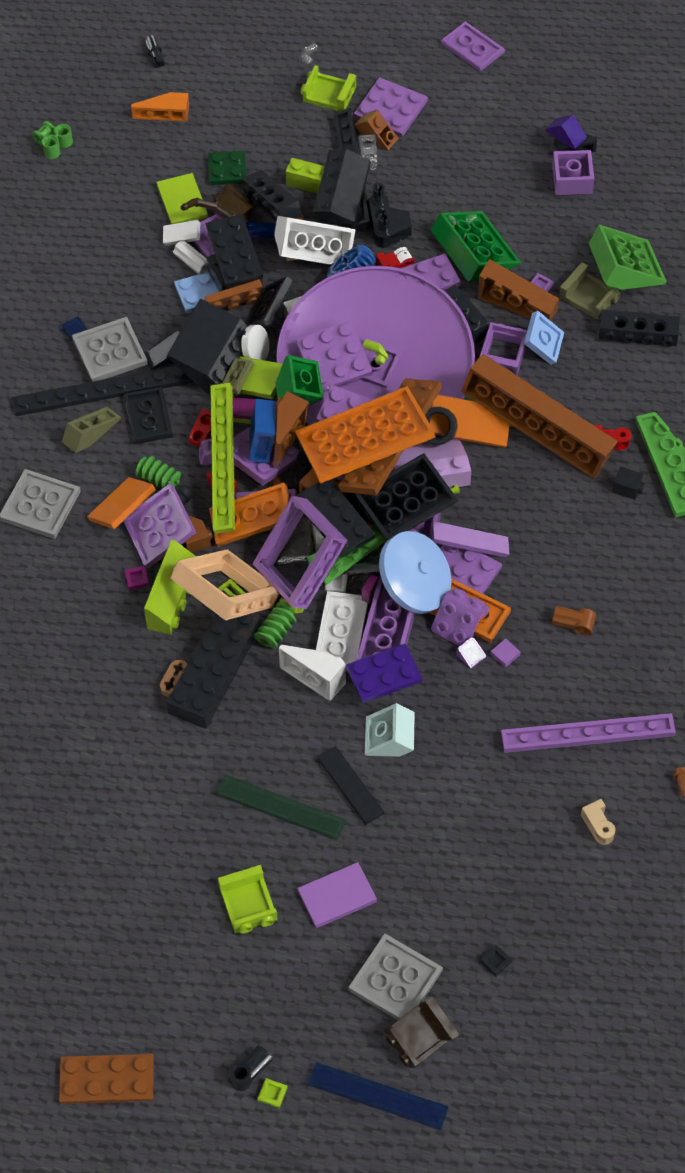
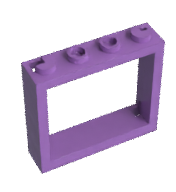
(320, 564)

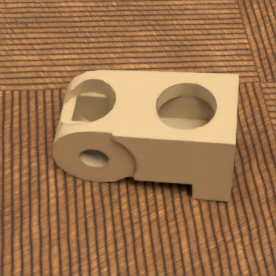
(597, 822)

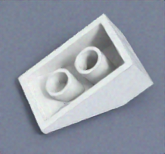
(314, 669)

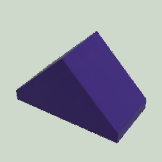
(567, 131)

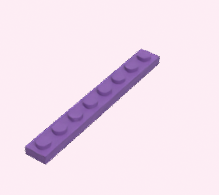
(588, 733)

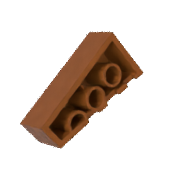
(514, 293)

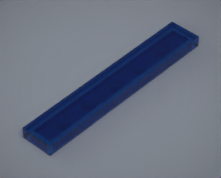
(378, 1096)

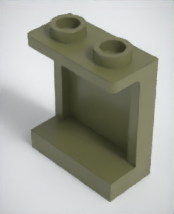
(588, 292)

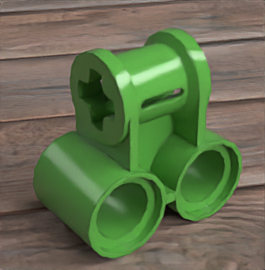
(53, 138)

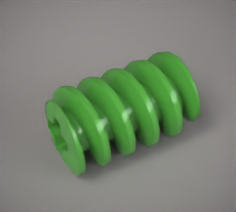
(157, 474)
(275, 625)

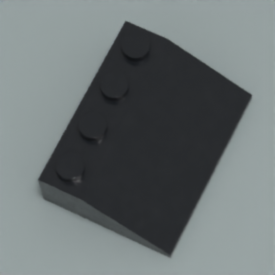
(208, 344)
(406, 498)

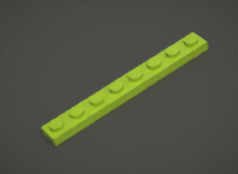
(222, 458)

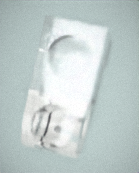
(368, 150)

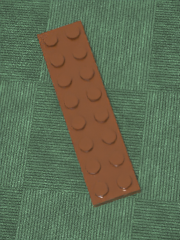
(371, 477)

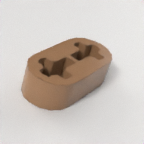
(170, 676)

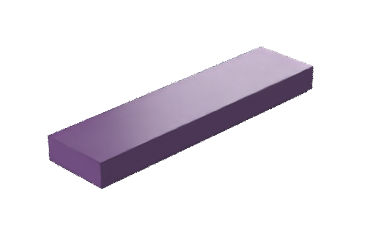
(469, 539)

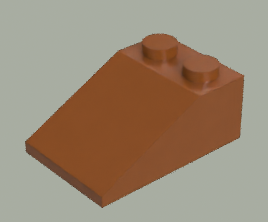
(290, 417)

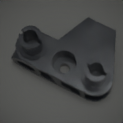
(388, 223)

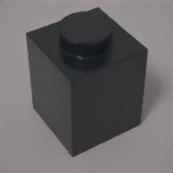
(628, 483)

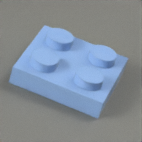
(193, 289)
(544, 337)

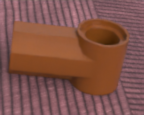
(580, 621)

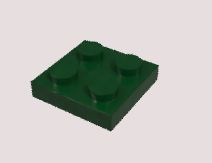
(227, 167)

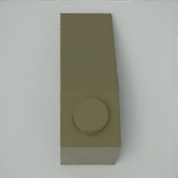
(88, 429)

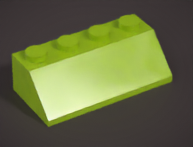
(167, 596)

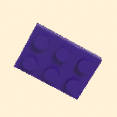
(384, 673)

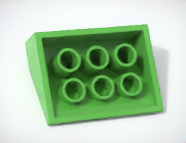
(625, 259)

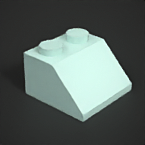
(390, 732)

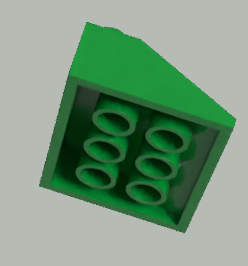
(471, 242)

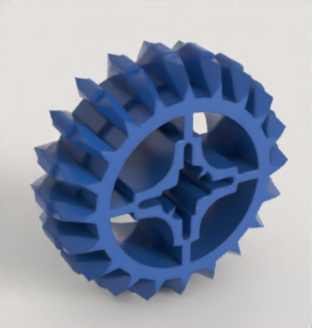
(355, 257)

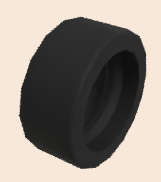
(452, 421)

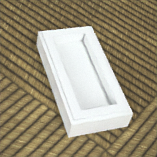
(181, 232)

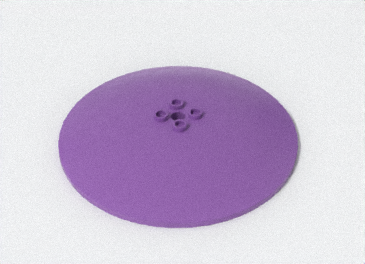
(400, 311)

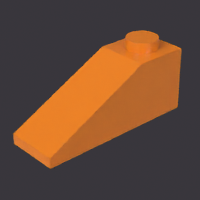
(164, 107)

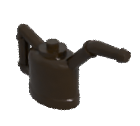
(226, 204)

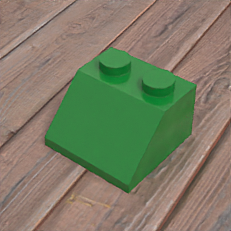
(300, 378)

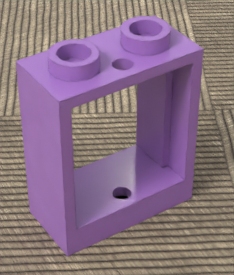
(514, 335)

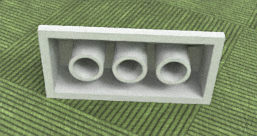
(312, 240)

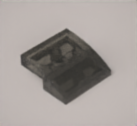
(298, 545)

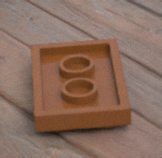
(232, 297)

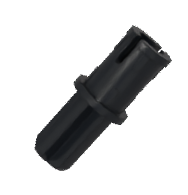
(154, 51)

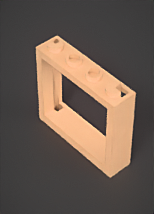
(261, 593)

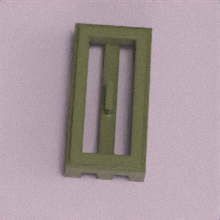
(239, 376)

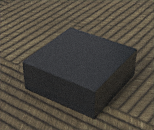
(496, 960)

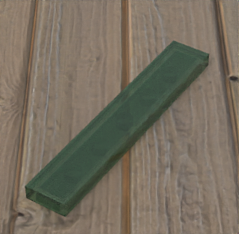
(281, 807)

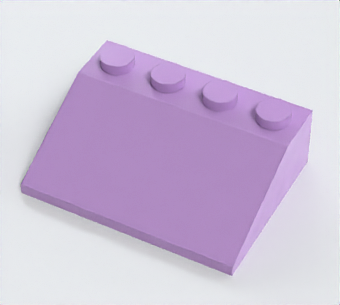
(447, 458)

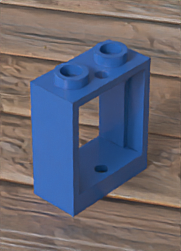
(262, 431)

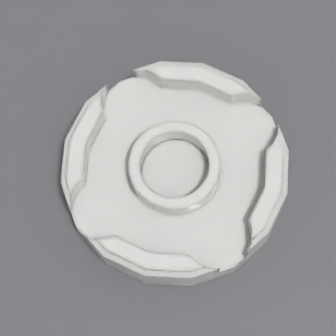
(255, 342)

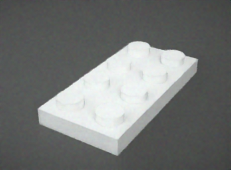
(342, 625)

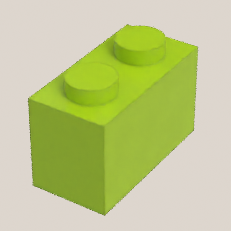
(304, 175)

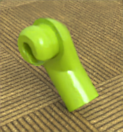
(382, 355)

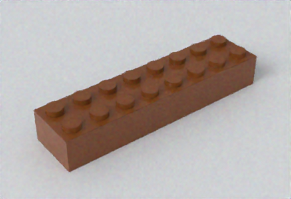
(538, 416)

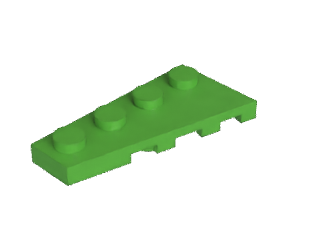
(346, 562)

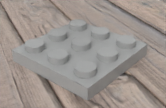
(109, 349)
(39, 503)
(395, 978)

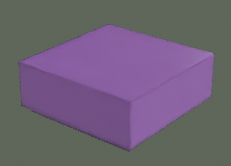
(542, 282)
(505, 653)

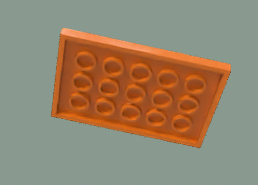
(364, 434)

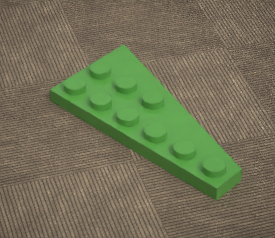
(667, 457)

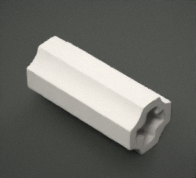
(190, 257)

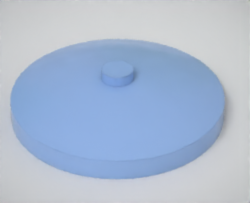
(414, 572)

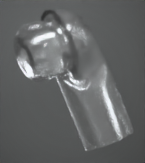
(306, 52)

